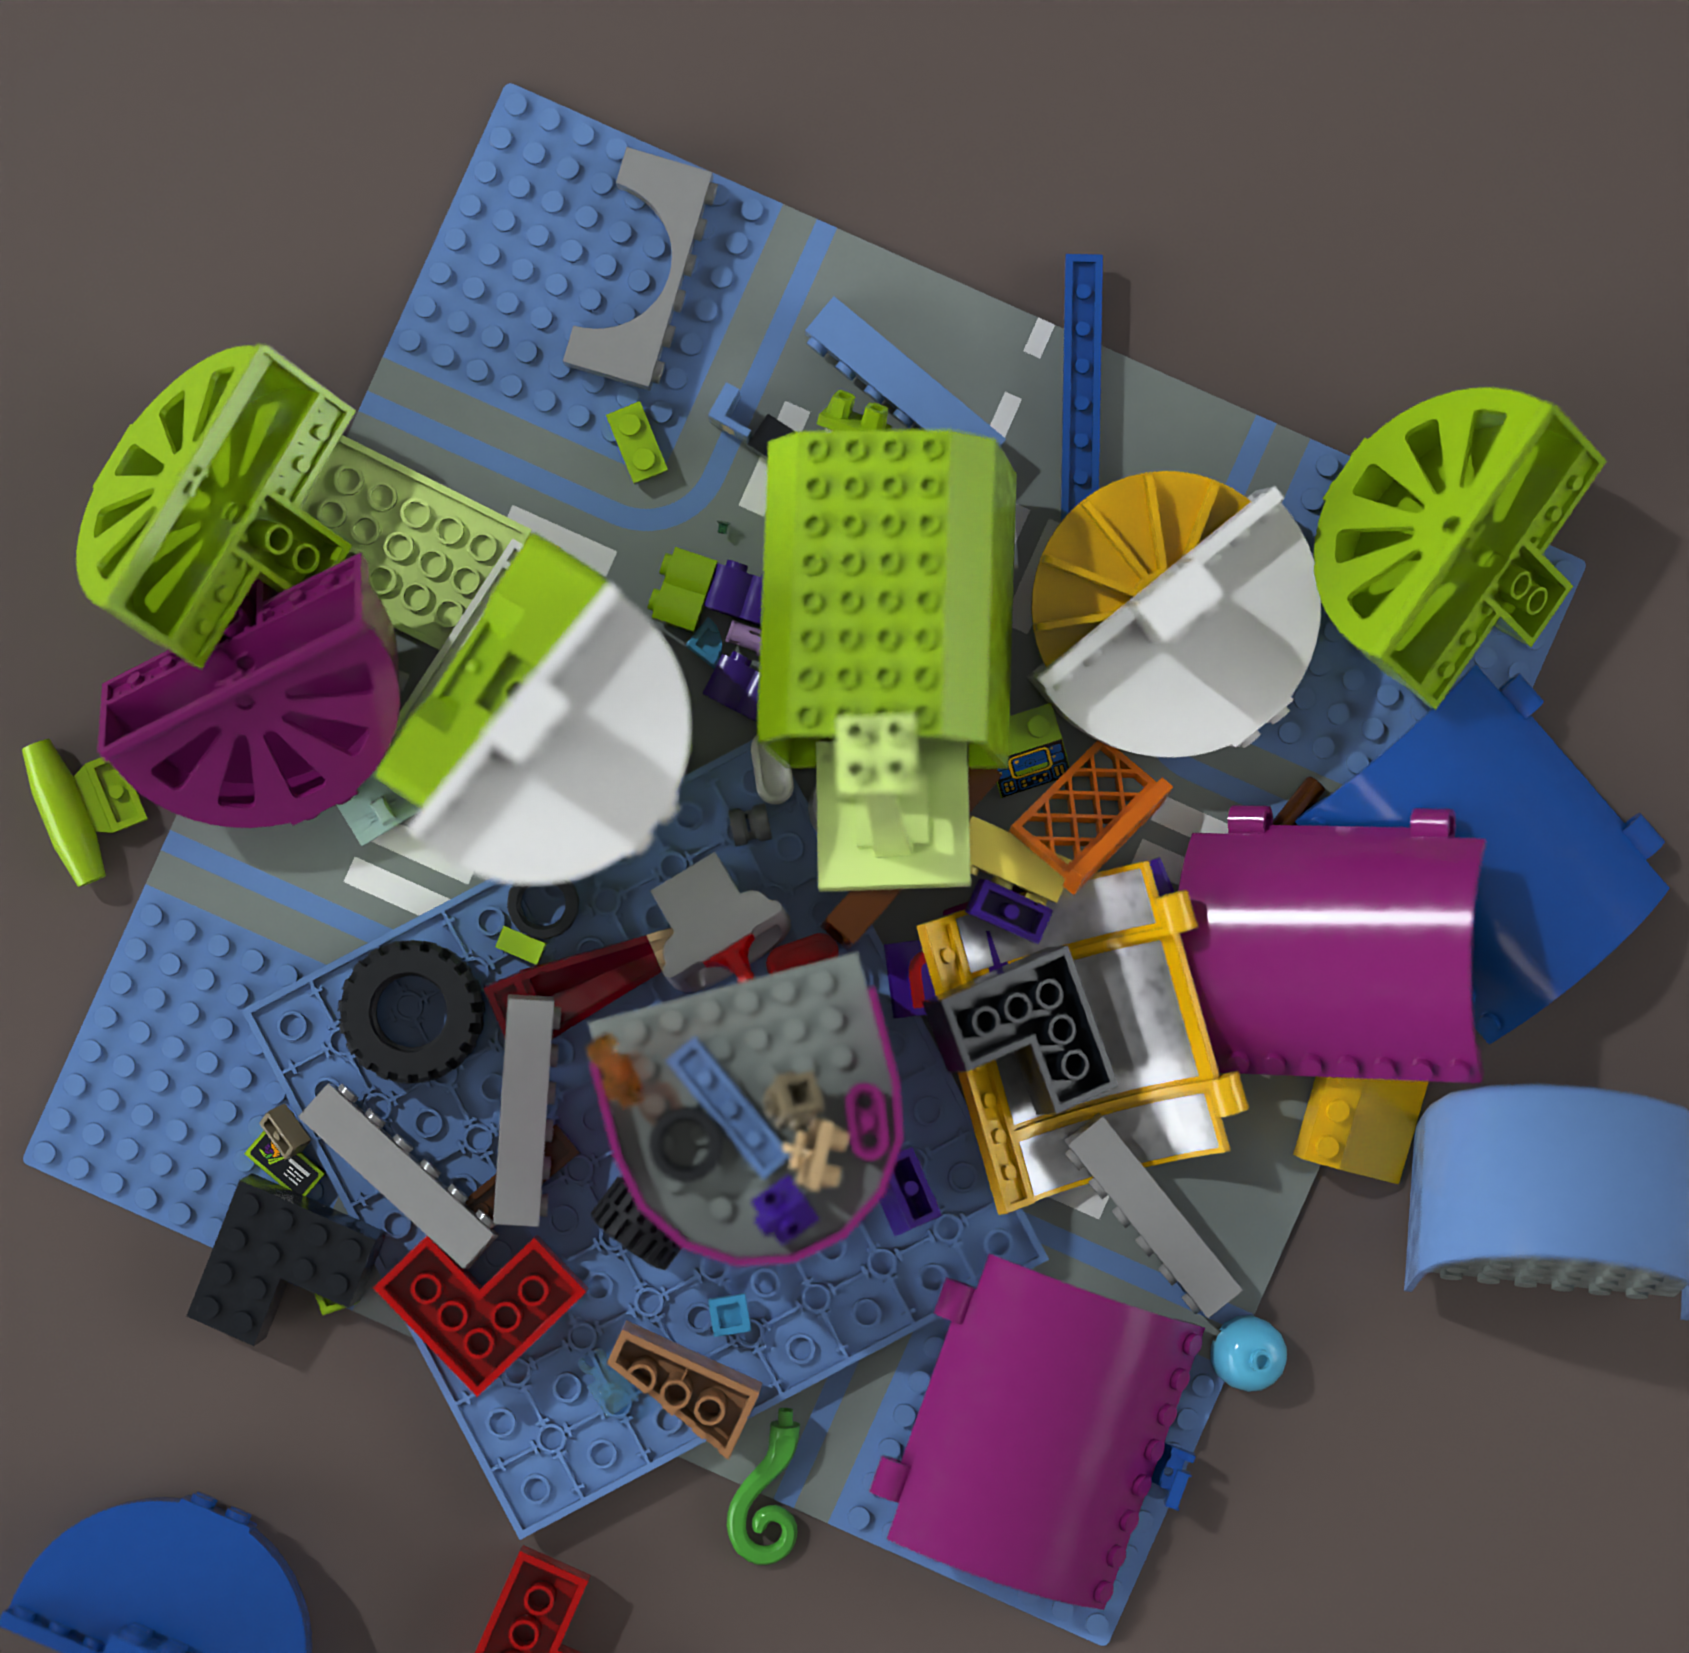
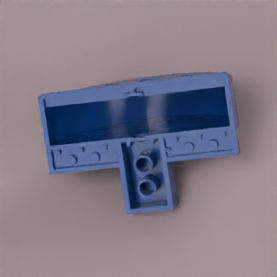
(162, 1582)

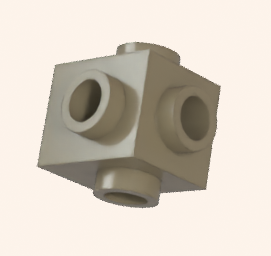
(793, 1100)

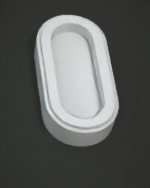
(772, 779)

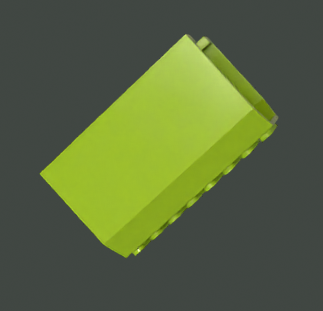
(887, 588)

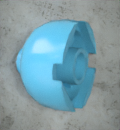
(1248, 1353)

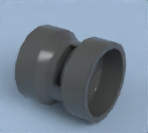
(758, 822)

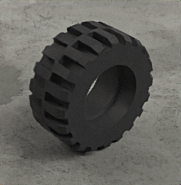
(360, 1003)

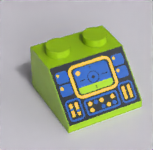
(1035, 751)

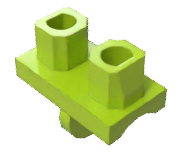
(840, 417)

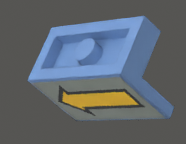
(722, 411)

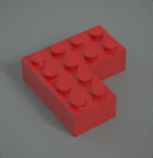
(479, 1326)
(534, 1606)

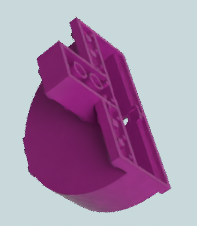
(275, 719)

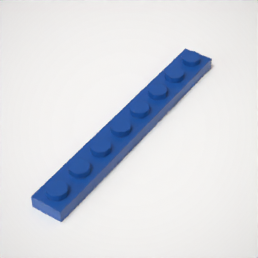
(1081, 378)

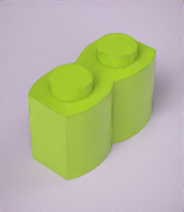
(683, 589)

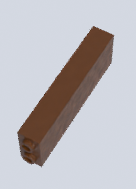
(863, 907)

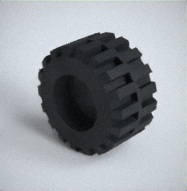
(632, 1229)

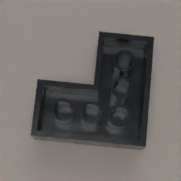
(1036, 1013)
(275, 1240)

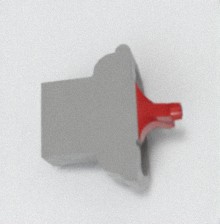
(715, 926)

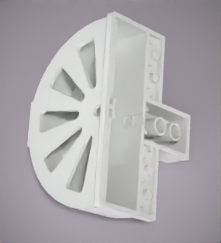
(572, 760)

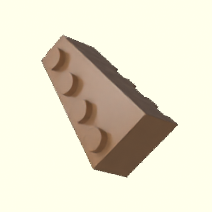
(687, 1384)

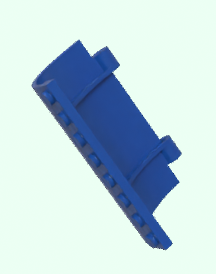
(1558, 863)

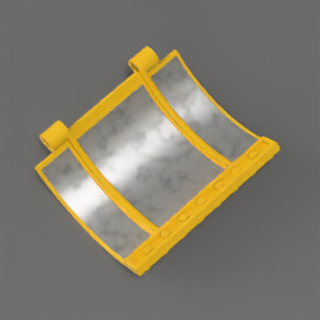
(1147, 1017)

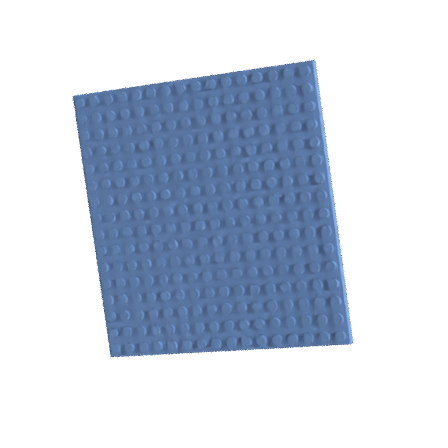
(538, 1422)

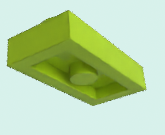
(637, 443)

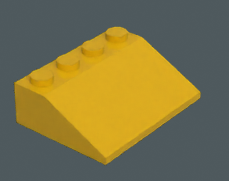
(1361, 1125)

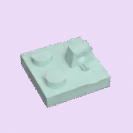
(375, 810)

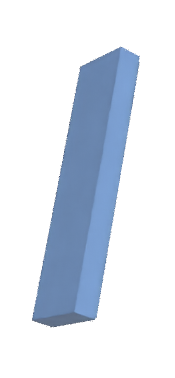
(728, 1107)

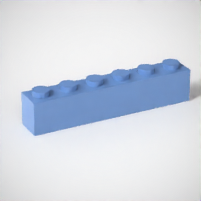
(890, 374)

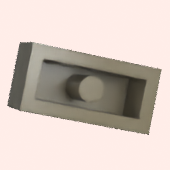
(285, 1131)

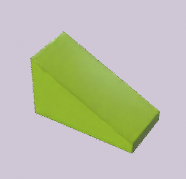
(521, 945)

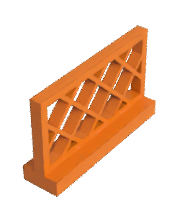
(1108, 839)

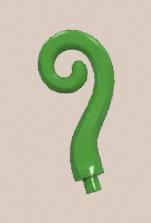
(781, 1449)

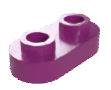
(867, 1121)

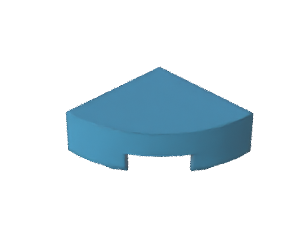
(707, 643)

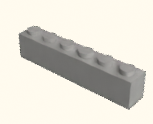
(524, 1110)
(399, 1175)
(1153, 1215)

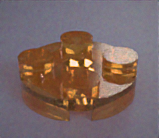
(621, 1077)

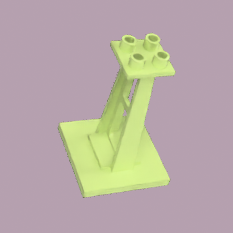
(891, 807)

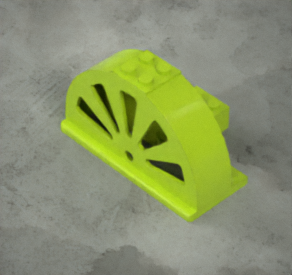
(211, 499)
(1447, 531)

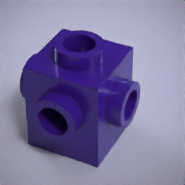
(783, 1211)

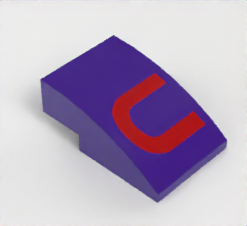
(910, 976)

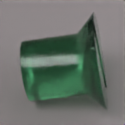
(722, 527)

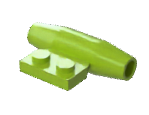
(79, 807)

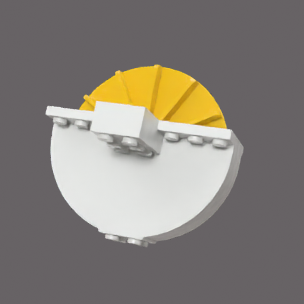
(1174, 614)

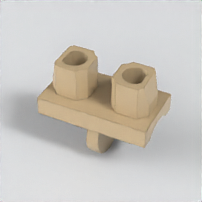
(811, 1151)

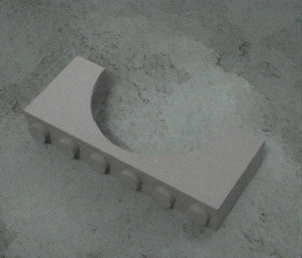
(633, 349)

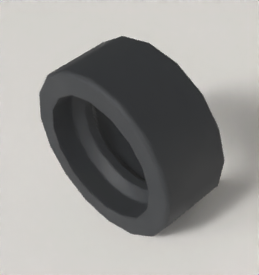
(538, 931)
(685, 1173)

